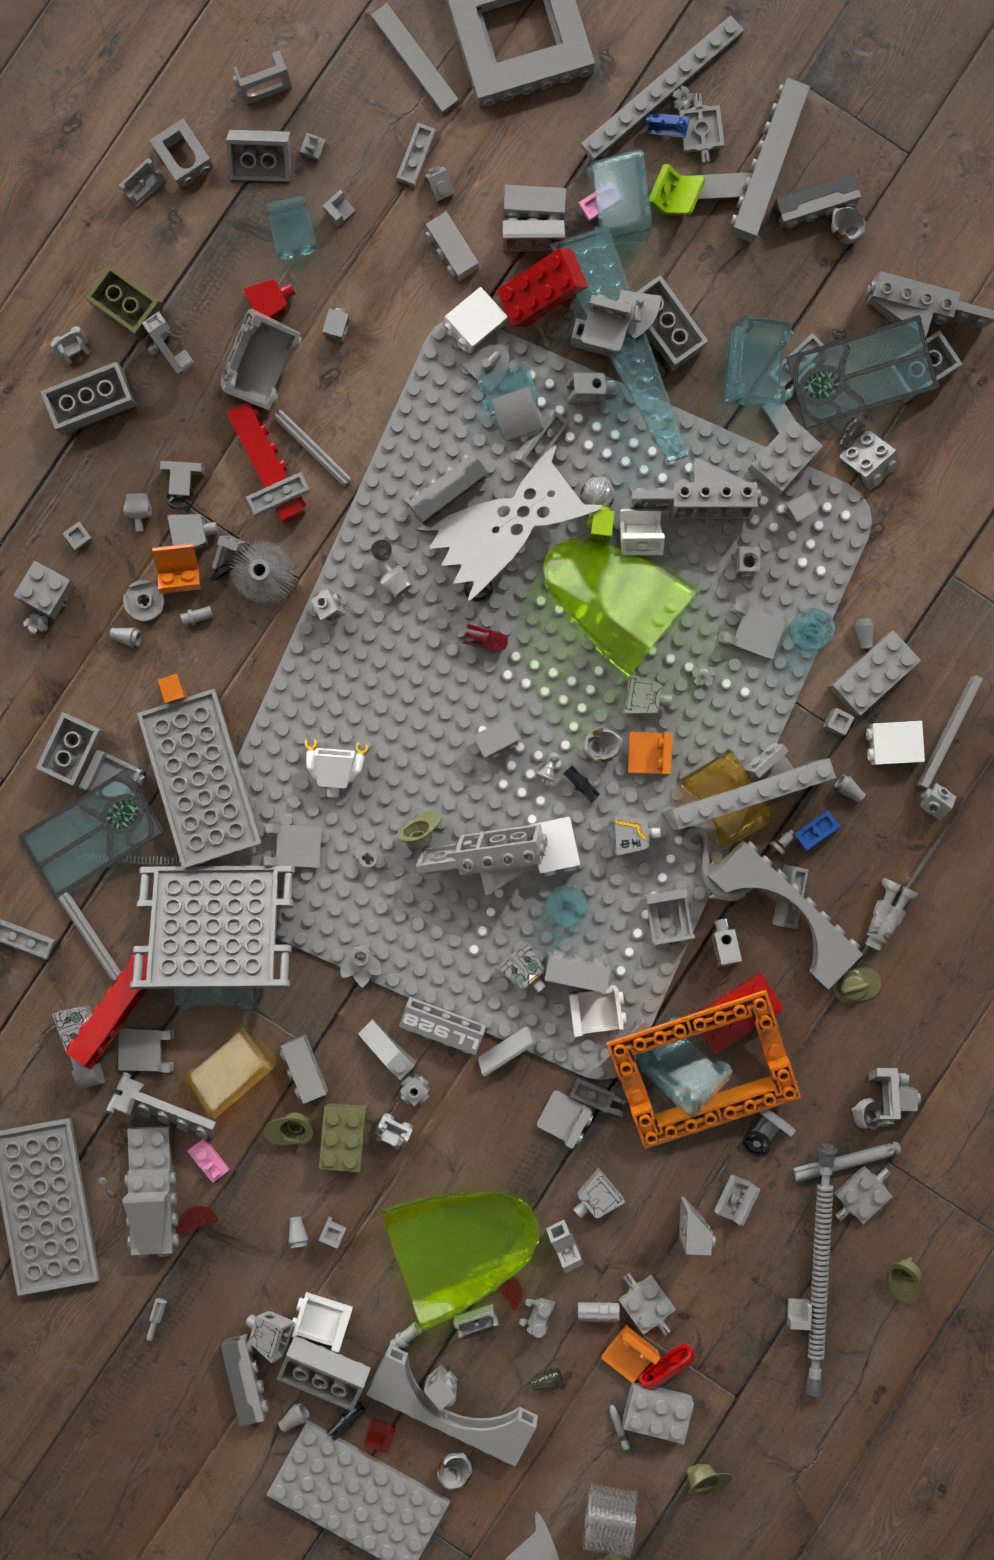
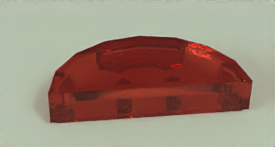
(196, 1217)
(512, 1291)

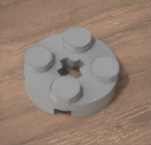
(134, 595)

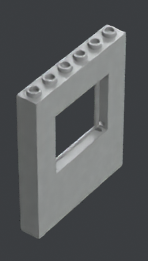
(527, 72)

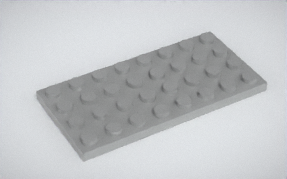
(199, 778)
(45, 1208)
(357, 1496)

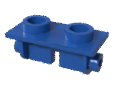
(668, 125)

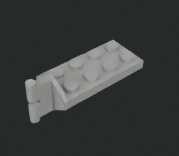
(133, 1098)

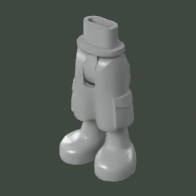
(886, 916)

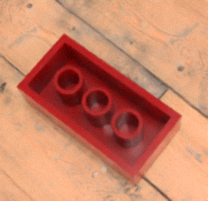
(542, 287)
(725, 1035)

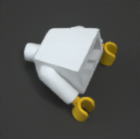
(333, 767)

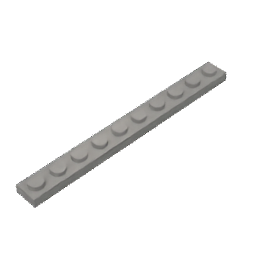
(662, 88)

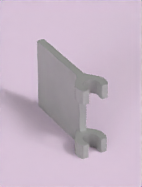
(756, 631)
(295, 846)
(143, 1050)

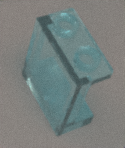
(291, 227)
(505, 382)

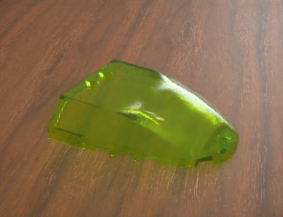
(615, 597)
(459, 1248)

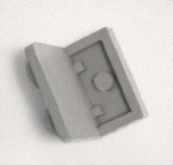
(606, 323)
(871, 459)
(769, 763)
(565, 1118)

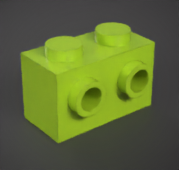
(601, 524)

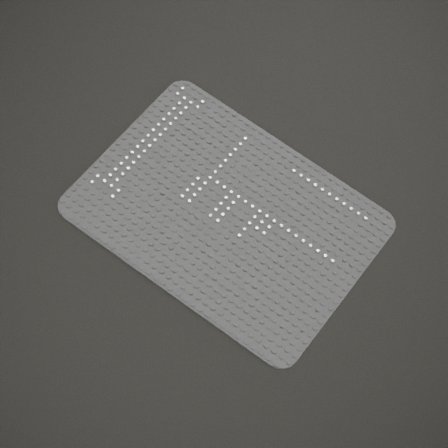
(418, 695)

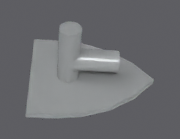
(644, 311)
(487, 360)

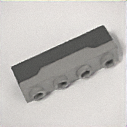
(816, 201)
(447, 489)
(244, 1380)

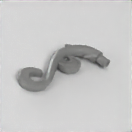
(707, 868)

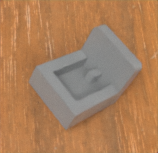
(440, 182)

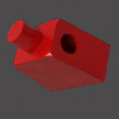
(269, 298)

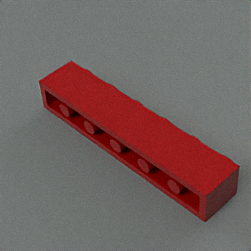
(263, 455)
(107, 1017)

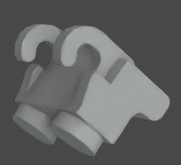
(70, 344)
(393, 1132)
(539, 1316)

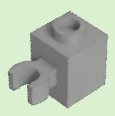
(908, 1095)

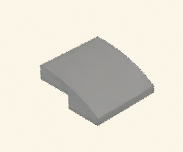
(517, 414)

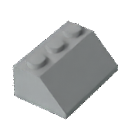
(259, 155)
(531, 234)
(694, 1231)

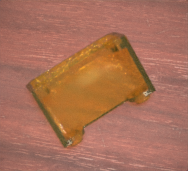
(719, 776)
(230, 1072)

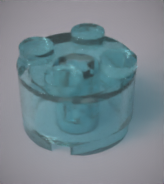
(811, 618)
(567, 917)

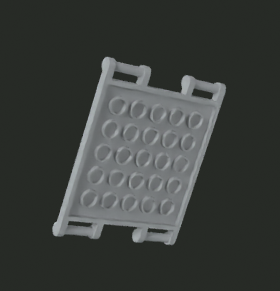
(213, 927)

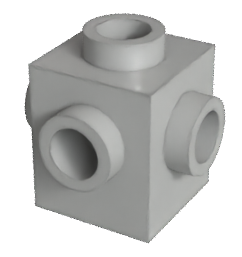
(328, 606)
(937, 801)
(420, 1084)

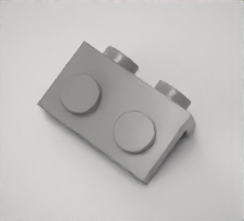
(737, 1199)

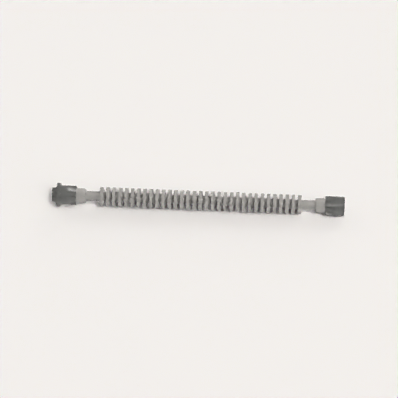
(820, 1269)

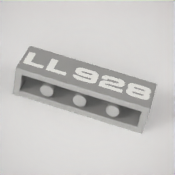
(442, 1026)

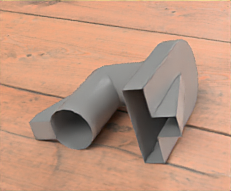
(786, 838)

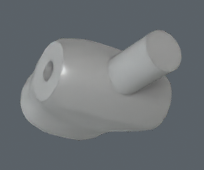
(137, 507)
(395, 580)

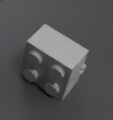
(44, 590)

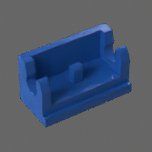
(817, 831)

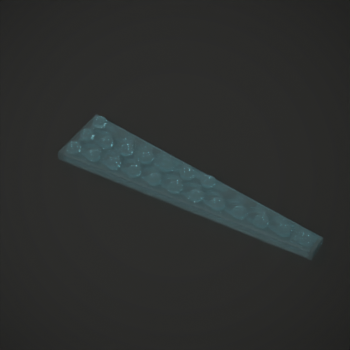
(635, 361)

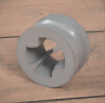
(363, 862)

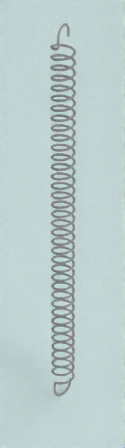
(164, 861)

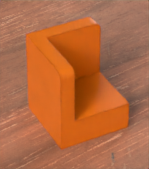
(171, 689)

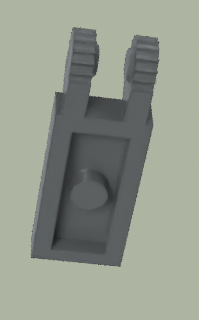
(596, 1096)

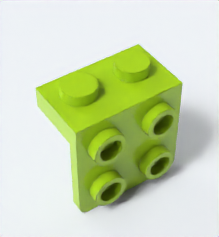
(675, 193)

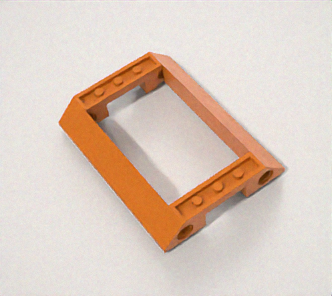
(725, 1105)

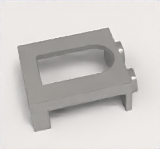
(248, 82)
(170, 137)
(156, 326)
(685, 932)
(890, 1095)

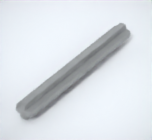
(312, 448)
(89, 935)

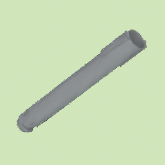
(849, 1160)

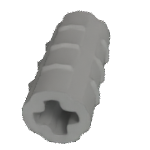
(598, 1312)

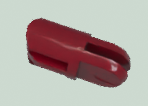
(491, 640)

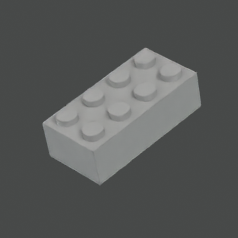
(673, 330)
(88, 398)
(874, 673)
(323, 1373)

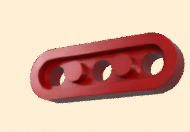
(667, 1367)

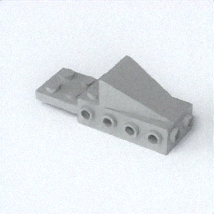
(904, 298)
(708, 495)
(488, 854)
(151, 1193)

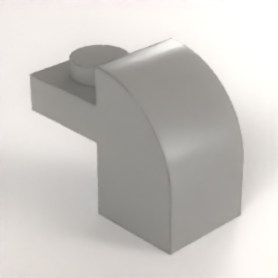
(85, 1077)
(565, 1246)

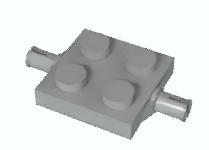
(704, 129)
(863, 1194)
(647, 1304)

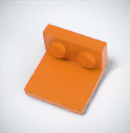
(177, 568)
(650, 753)
(630, 1354)

